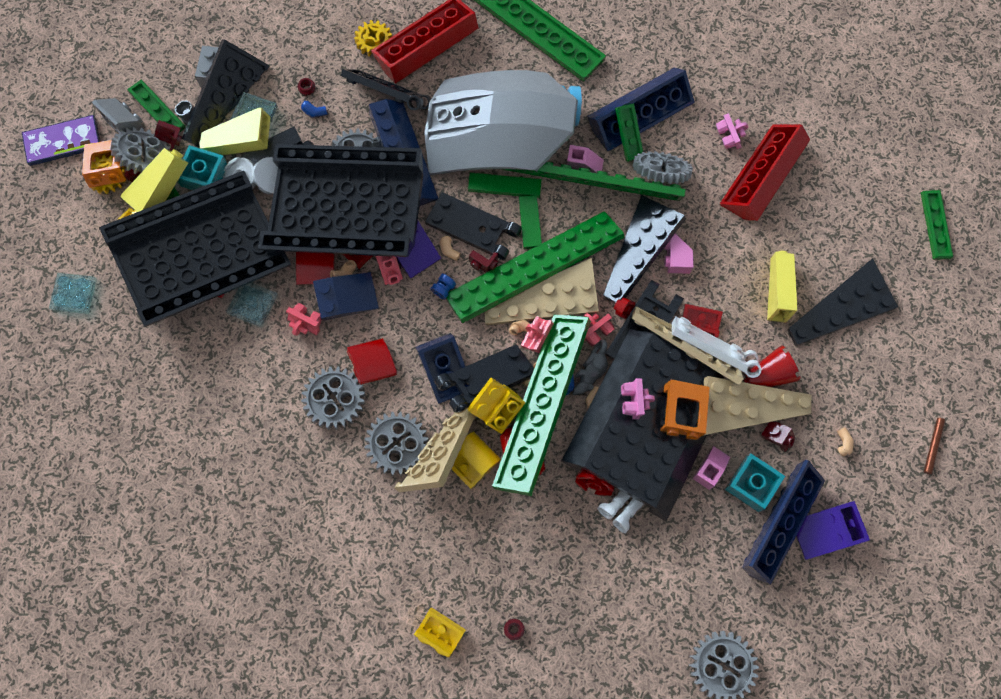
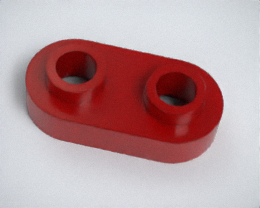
(624, 307)

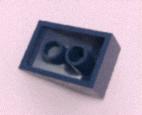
(345, 295)
(441, 357)

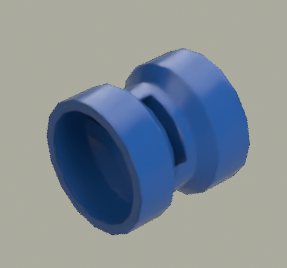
(443, 286)

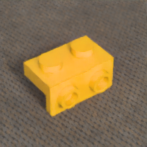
(439, 632)

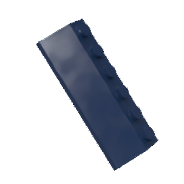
(652, 104)
(396, 131)
(783, 523)

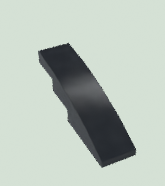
(288, 136)

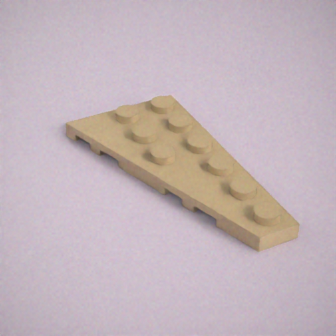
(565, 293)
(664, 330)
(748, 404)
(438, 455)

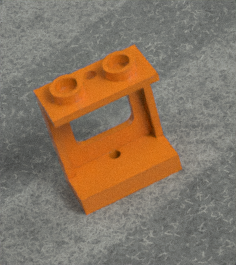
(94, 177)
(690, 391)

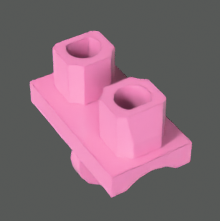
(727, 125)
(639, 398)

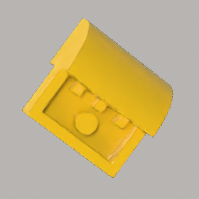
(496, 405)
(474, 460)

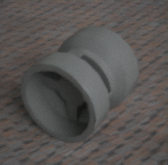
(184, 110)

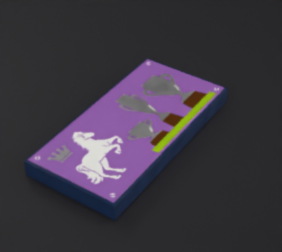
(59, 140)

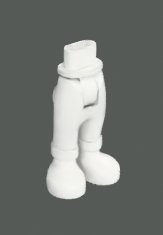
(609, 510)

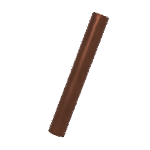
(934, 446)

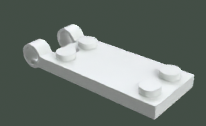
(728, 353)

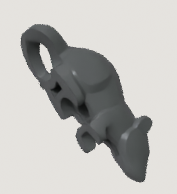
(595, 367)

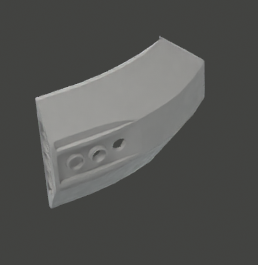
(518, 124)

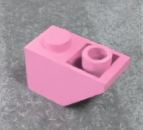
(584, 158)
(679, 256)
(711, 468)

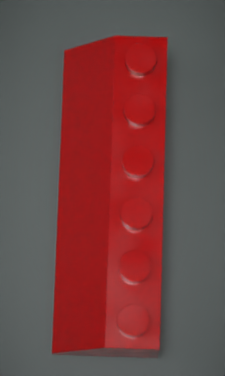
(425, 39)
(765, 170)

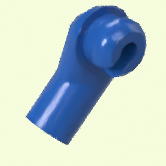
(312, 111)

